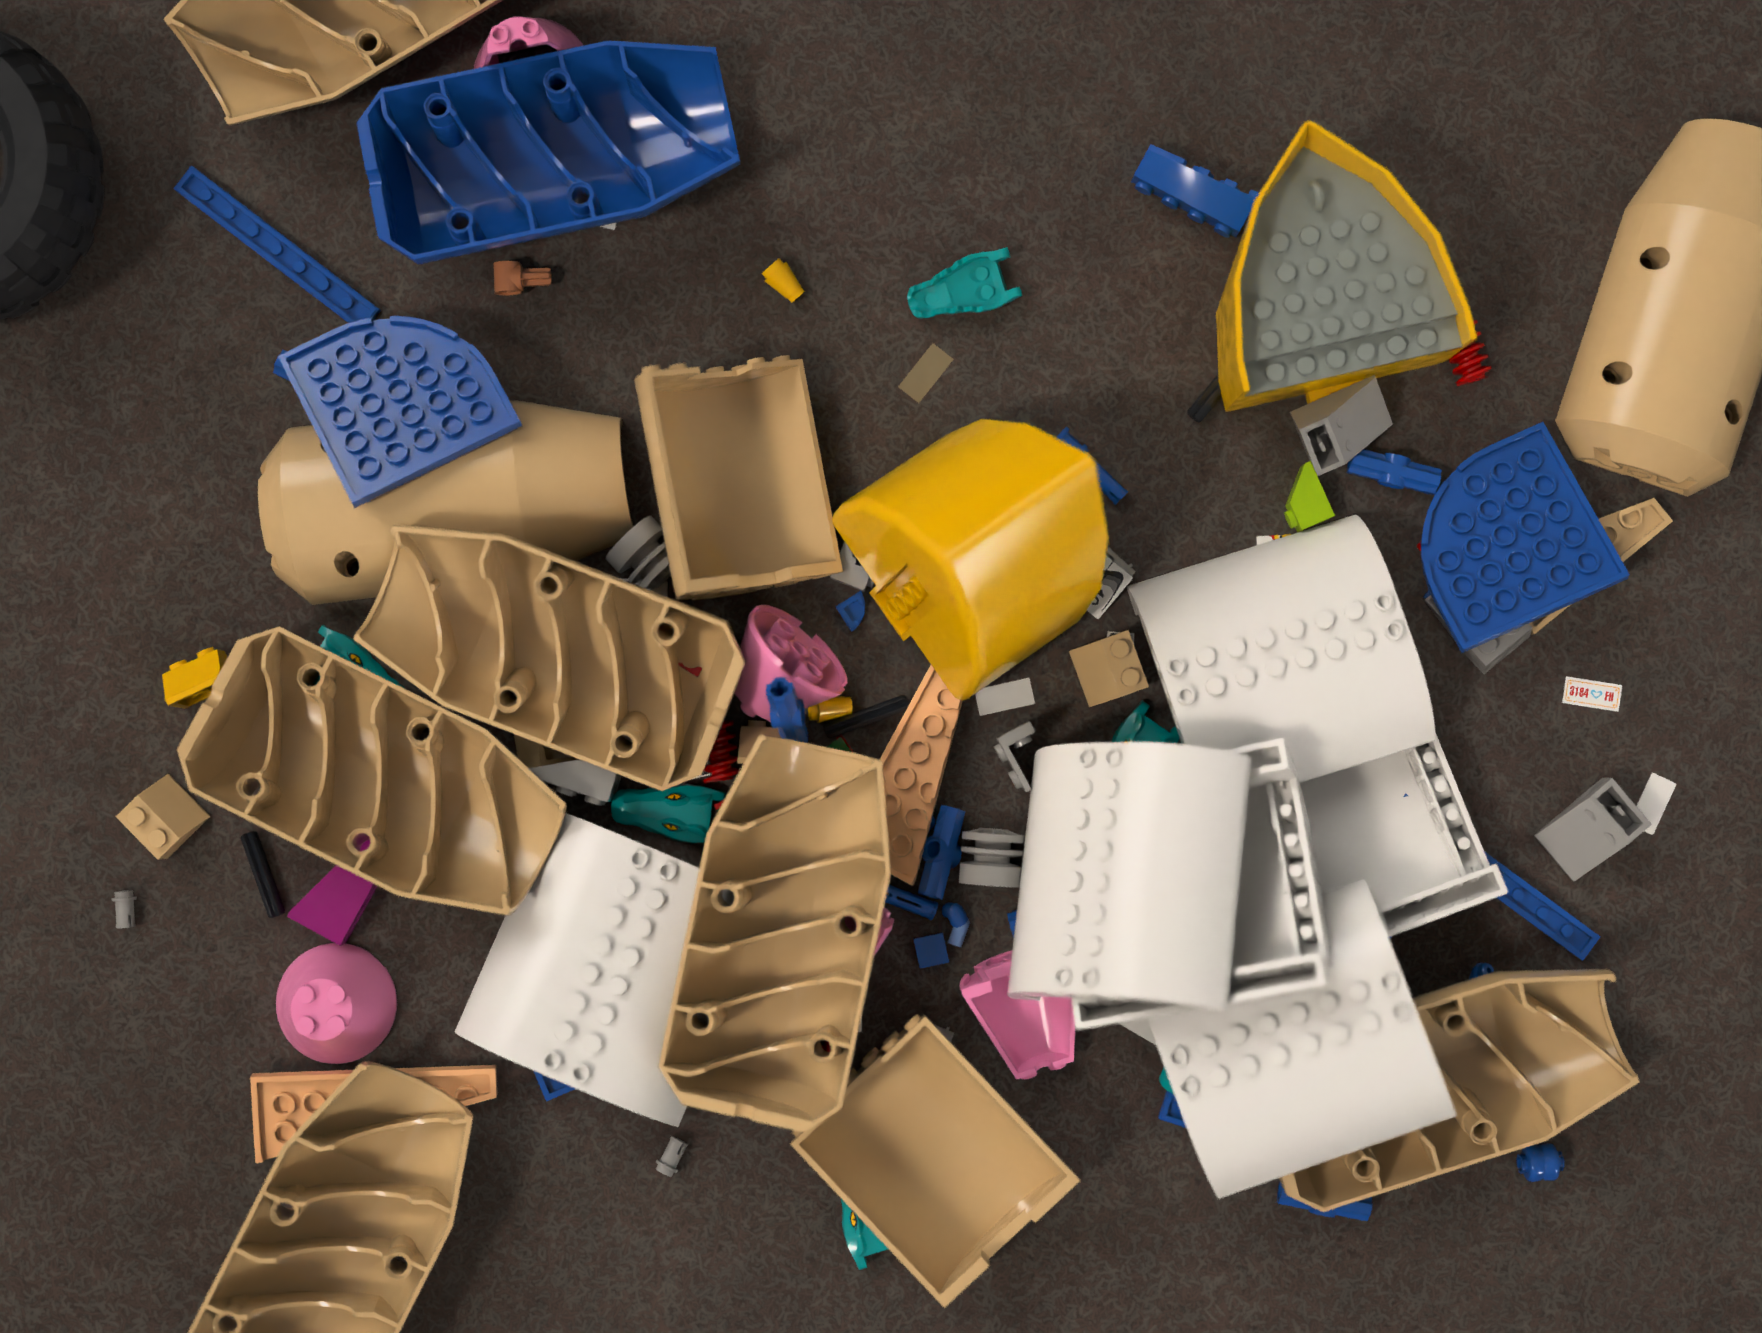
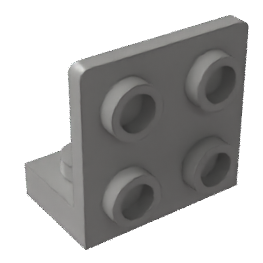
(1018, 737)

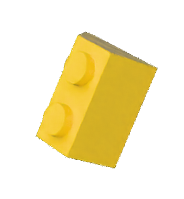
(193, 681)

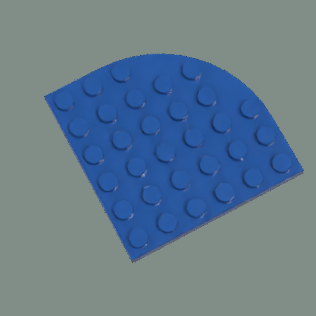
(396, 400)
(1513, 540)

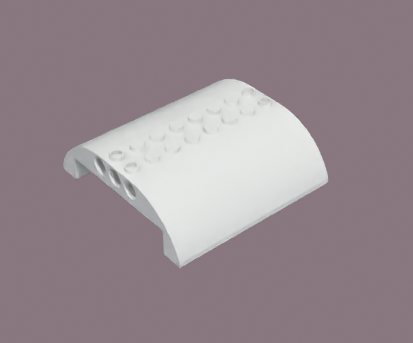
(1291, 647)
(1410, 849)
(1130, 874)
(1280, 904)
(591, 970)
(1306, 1069)

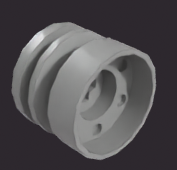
(643, 553)
(991, 858)

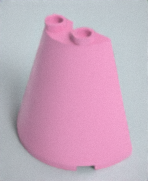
(521, 34)
(1023, 1031)

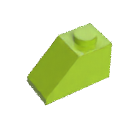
(1307, 501)

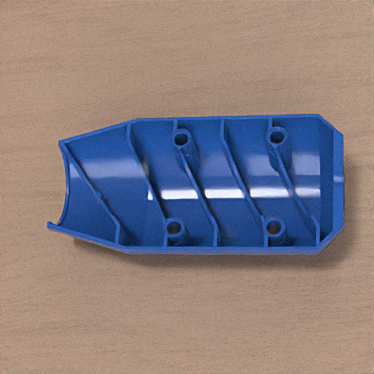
(543, 146)

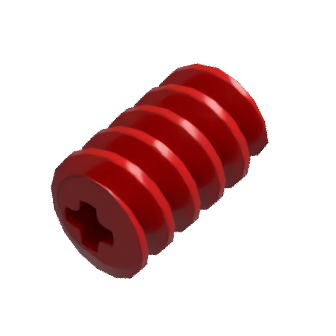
(1470, 363)
(720, 756)

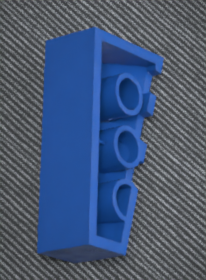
(1194, 191)

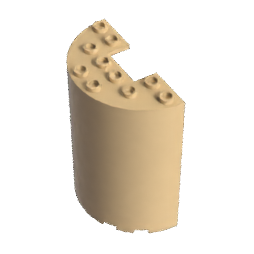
(737, 477)
(934, 1159)

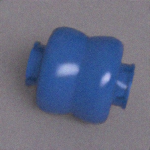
(1540, 1162)

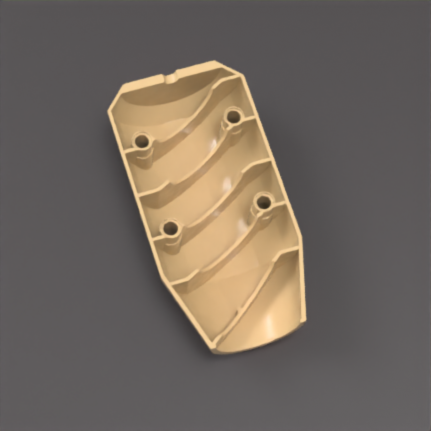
(305, 52)
(1681, 328)
(543, 483)
(575, 645)
(346, 765)
(779, 966)
(1520, 1066)
(366, 1183)

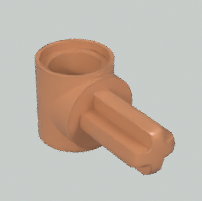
(511, 277)

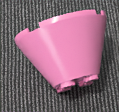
(780, 648)
(336, 1003)

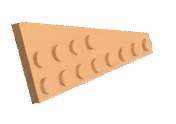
(914, 771)
(288, 1099)

